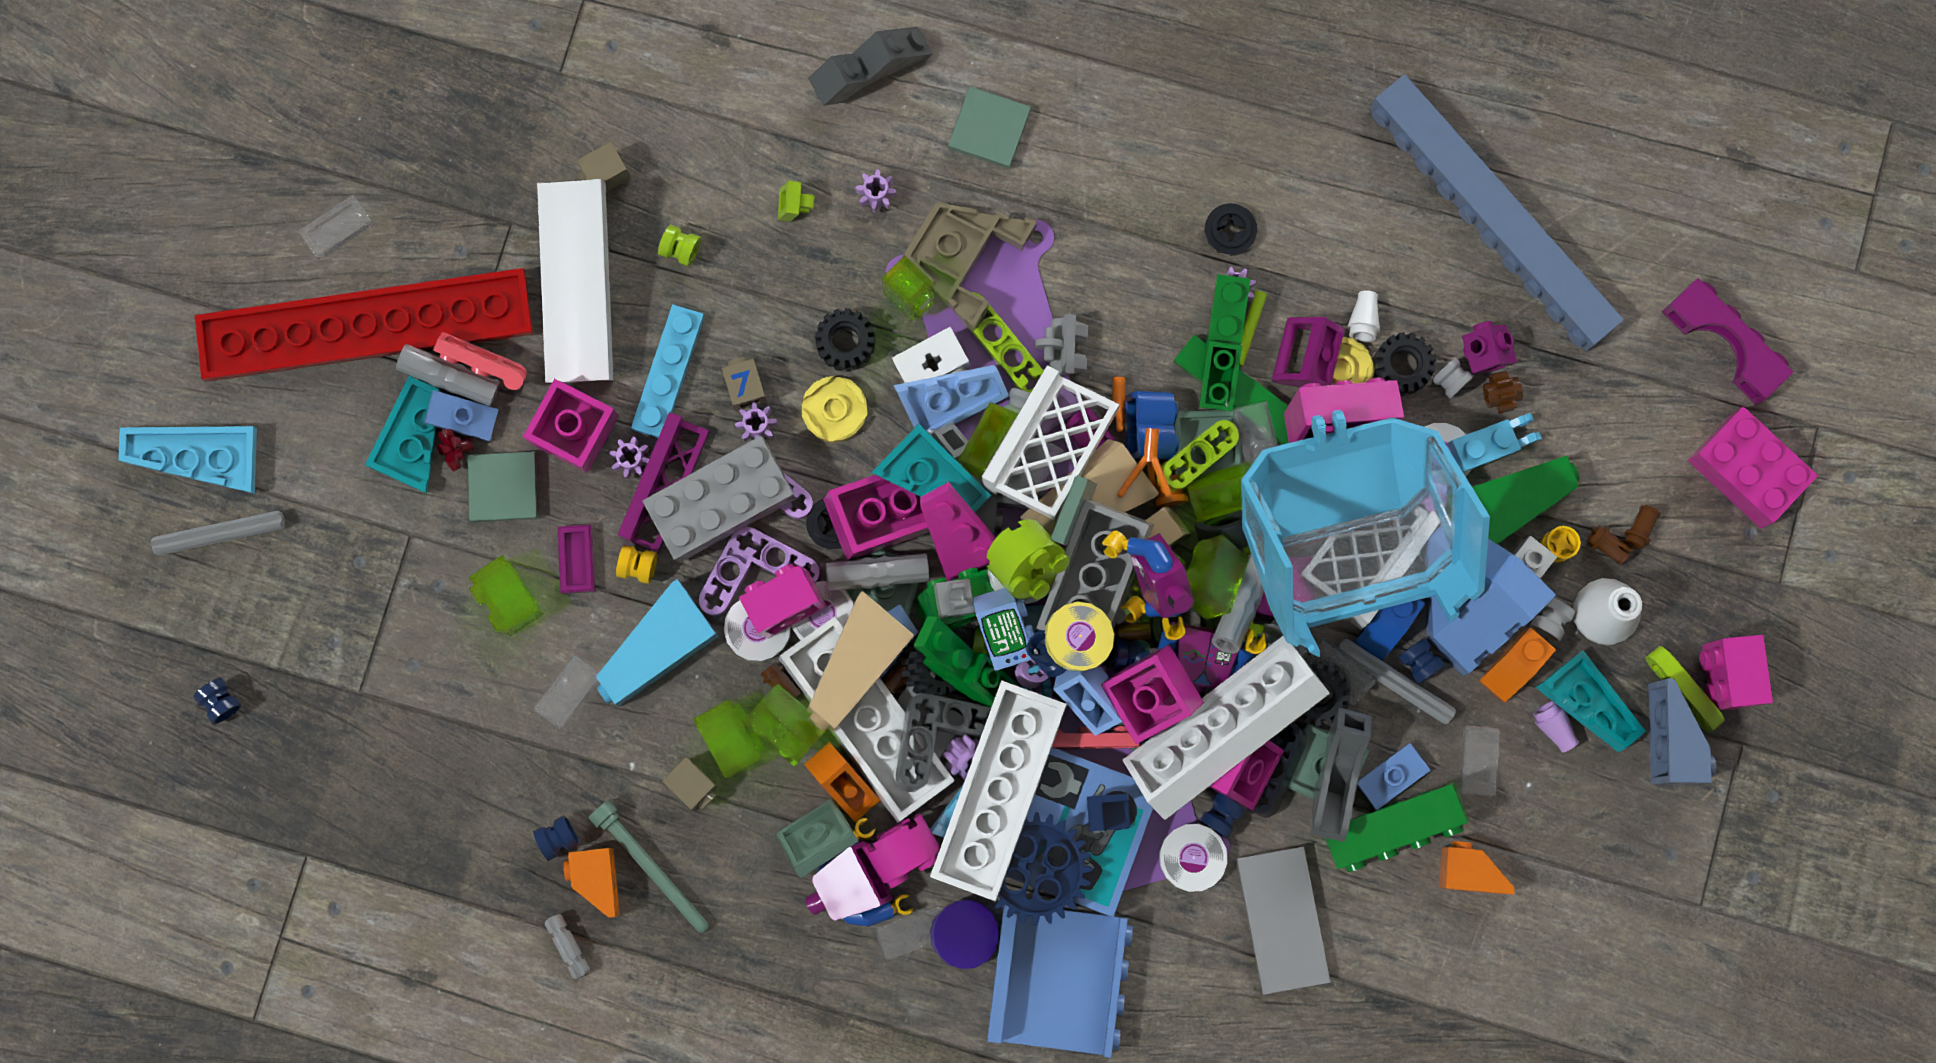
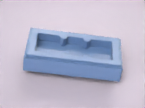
(461, 416)
(1392, 776)

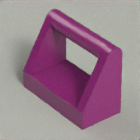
(1320, 353)

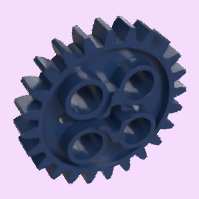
(1067, 877)

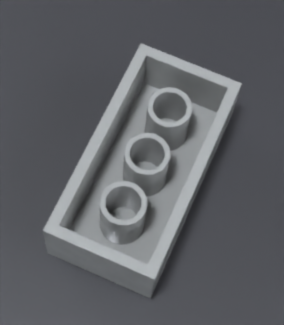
(719, 499)
(1091, 573)

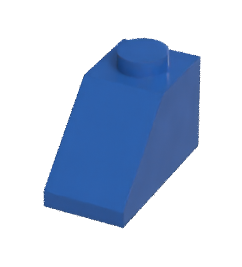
(1388, 628)

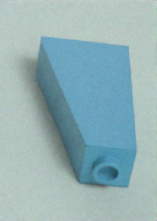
(659, 643)

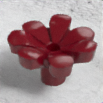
(453, 448)

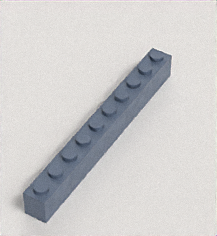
(1495, 213)

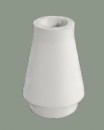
(1365, 318)

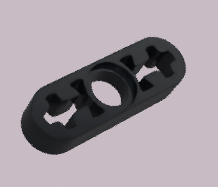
(1282, 783)

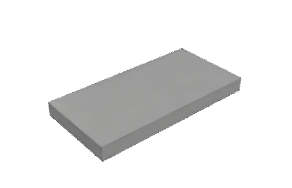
(1283, 920)

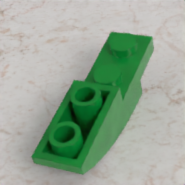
(1224, 343)
(958, 663)

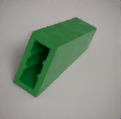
(1525, 495)

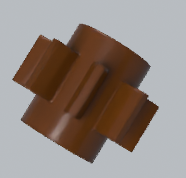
(1502, 392)

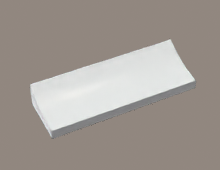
(575, 281)
(1226, 728)
(870, 730)
(998, 790)

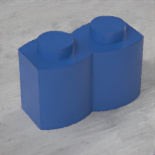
(1151, 411)

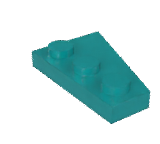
(405, 442)
(924, 465)
(1592, 701)

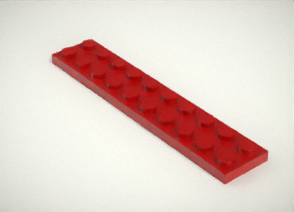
(362, 324)

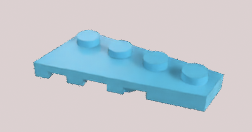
(199, 453)

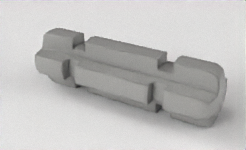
(567, 946)

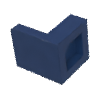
(1108, 812)

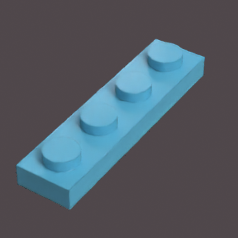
(667, 370)

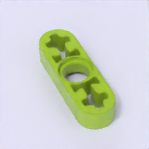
(1212, 454)
(1701, 706)

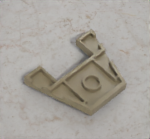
(951, 245)

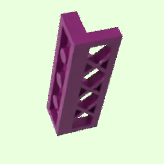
(653, 474)

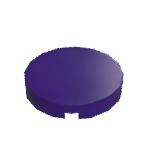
(964, 934)

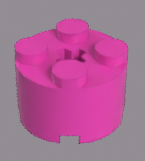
(901, 850)

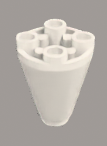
(1600, 615)

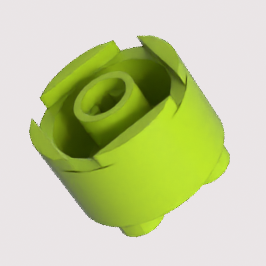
(1026, 560)

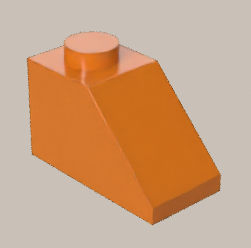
(1517, 664)
(842, 782)
(1471, 870)
(594, 878)

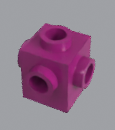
(1489, 348)

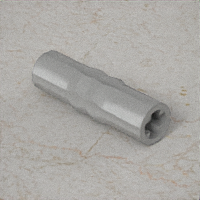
(446, 375)
(877, 572)
(1235, 625)

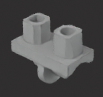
(1060, 345)

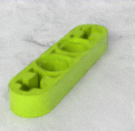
(1006, 343)

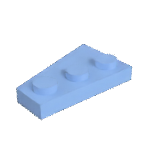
(951, 396)

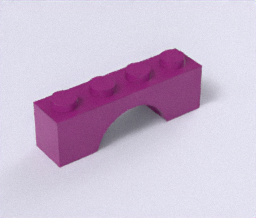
(1757, 366)

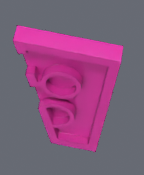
(956, 531)

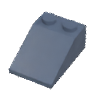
(1676, 742)

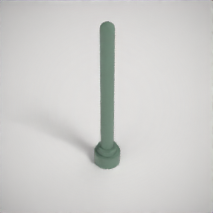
(607, 818)

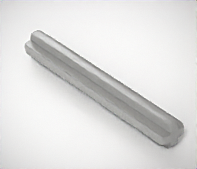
(218, 533)
(1399, 683)

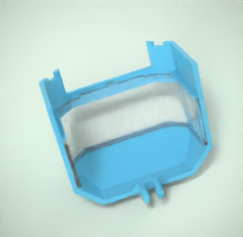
(1362, 524)

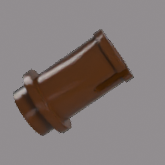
(1642, 527)
(1609, 544)
(1134, 631)
(775, 674)
(894, 680)

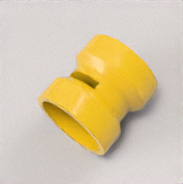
(1564, 539)
(636, 564)

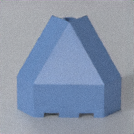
(1509, 601)

